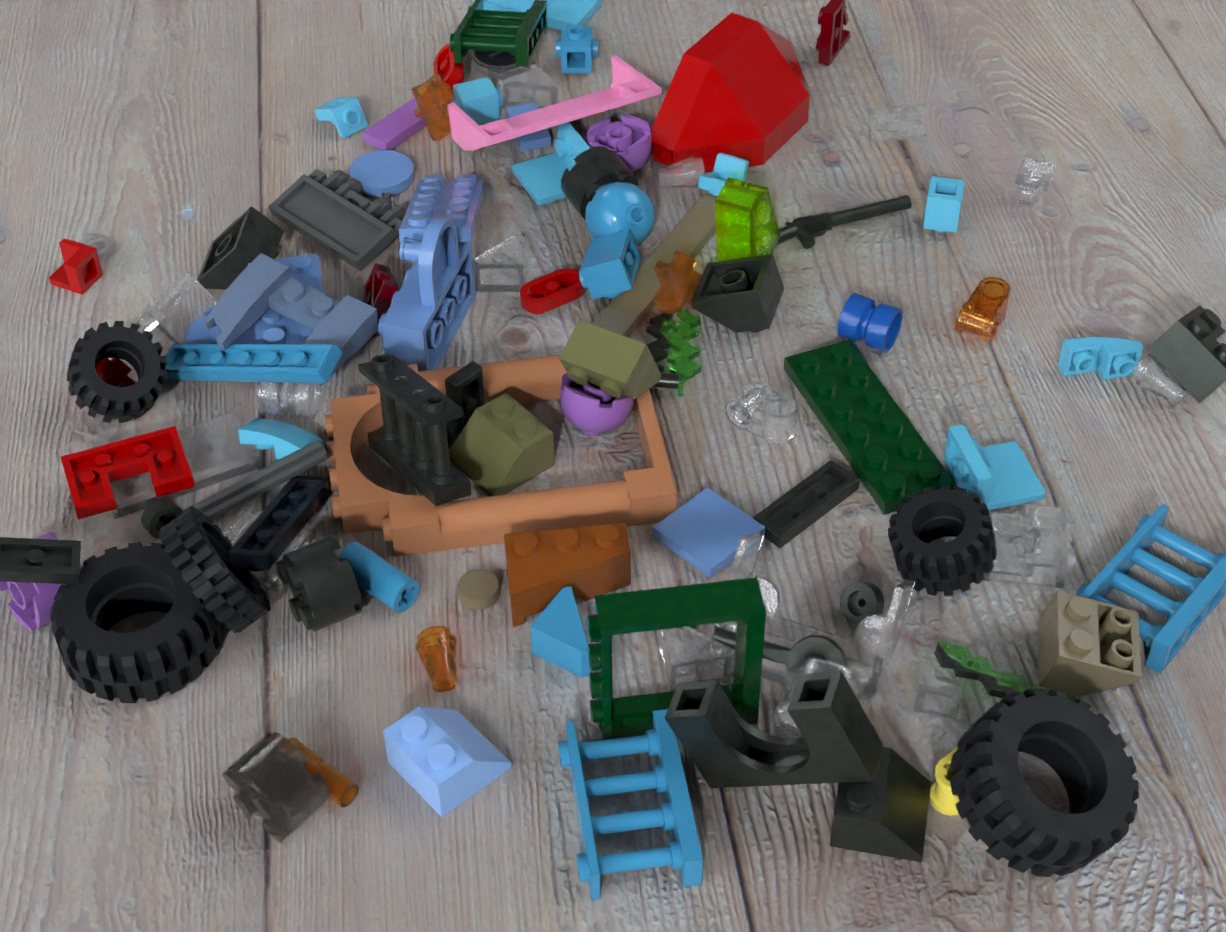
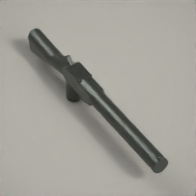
(813, 226)

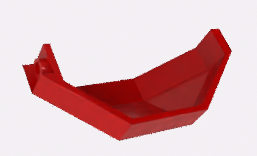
(732, 96)

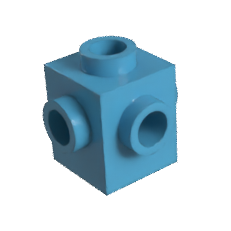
(576, 49)

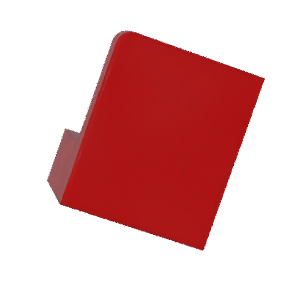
(79, 269)

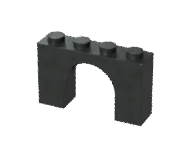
(834, 745)

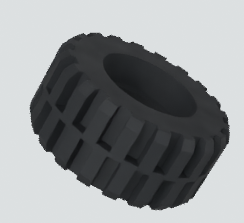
(138, 661)
(1082, 755)

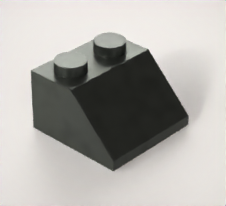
(239, 246)
(740, 293)
(884, 813)

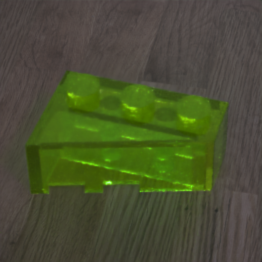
(744, 221)

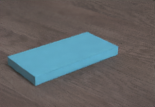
(559, 12)

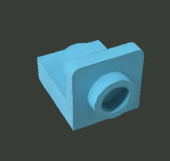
(344, 113)

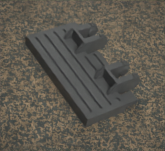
(338, 217)

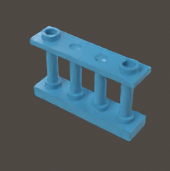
(1182, 617)
(674, 815)

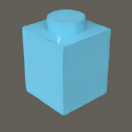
(479, 100)
(943, 204)

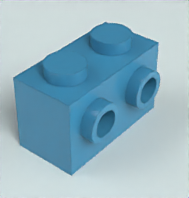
(610, 265)

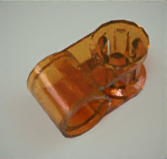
(984, 309)

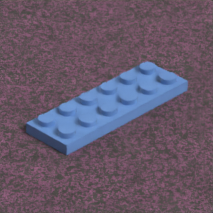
(444, 198)

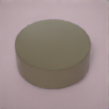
(478, 589)

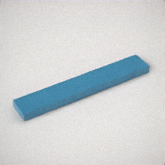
(253, 362)

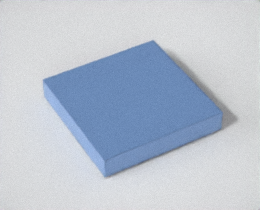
(706, 531)

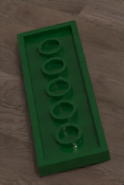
(866, 424)

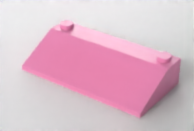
(626, 88)

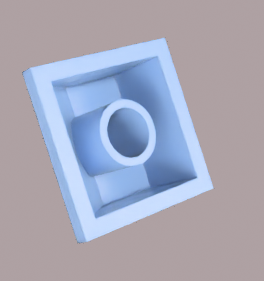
(442, 756)

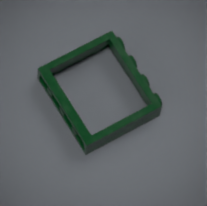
(669, 609)

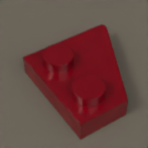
(832, 34)
(380, 289)

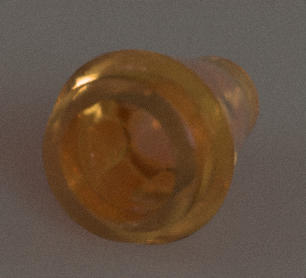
(439, 656)

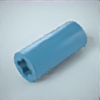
(381, 577)

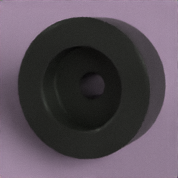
(158, 514)
(861, 601)

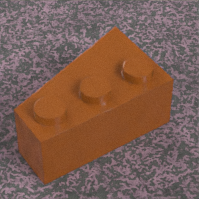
(545, 561)

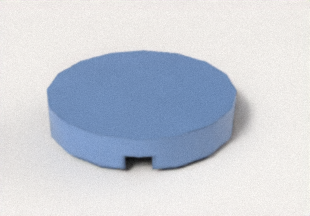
(382, 172)

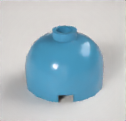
(618, 208)

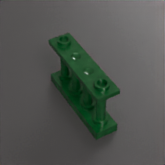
(501, 31)

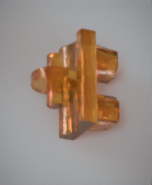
(432, 106)
(677, 282)

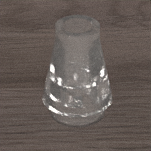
(682, 174)
(1156, 379)

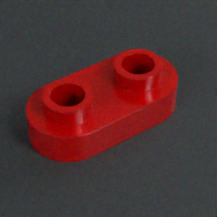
(447, 68)
(551, 291)

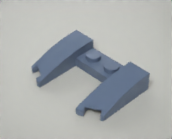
(269, 285)

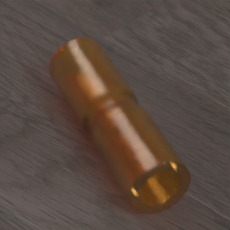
(341, 788)

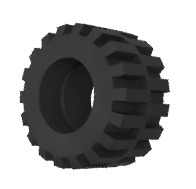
(122, 344)
(948, 564)

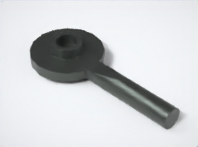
(805, 649)

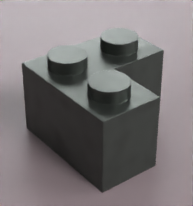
(1192, 352)

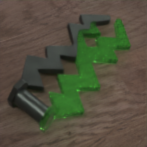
(682, 368)
(980, 669)

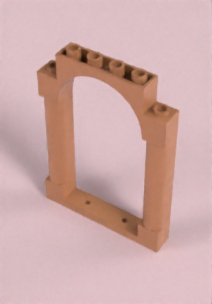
(422, 527)

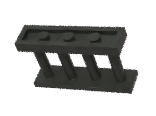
(415, 429)

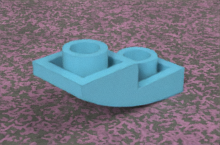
(1102, 354)
(278, 435)

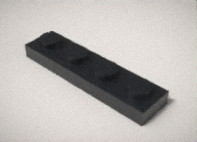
(279, 523)

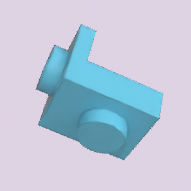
(725, 167)

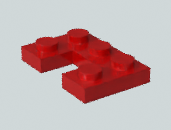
(154, 452)

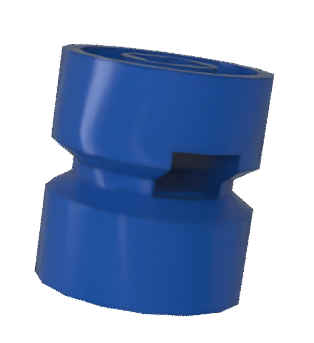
(864, 320)

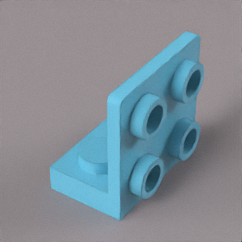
(543, 174)
(992, 472)

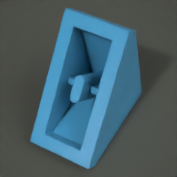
(560, 635)

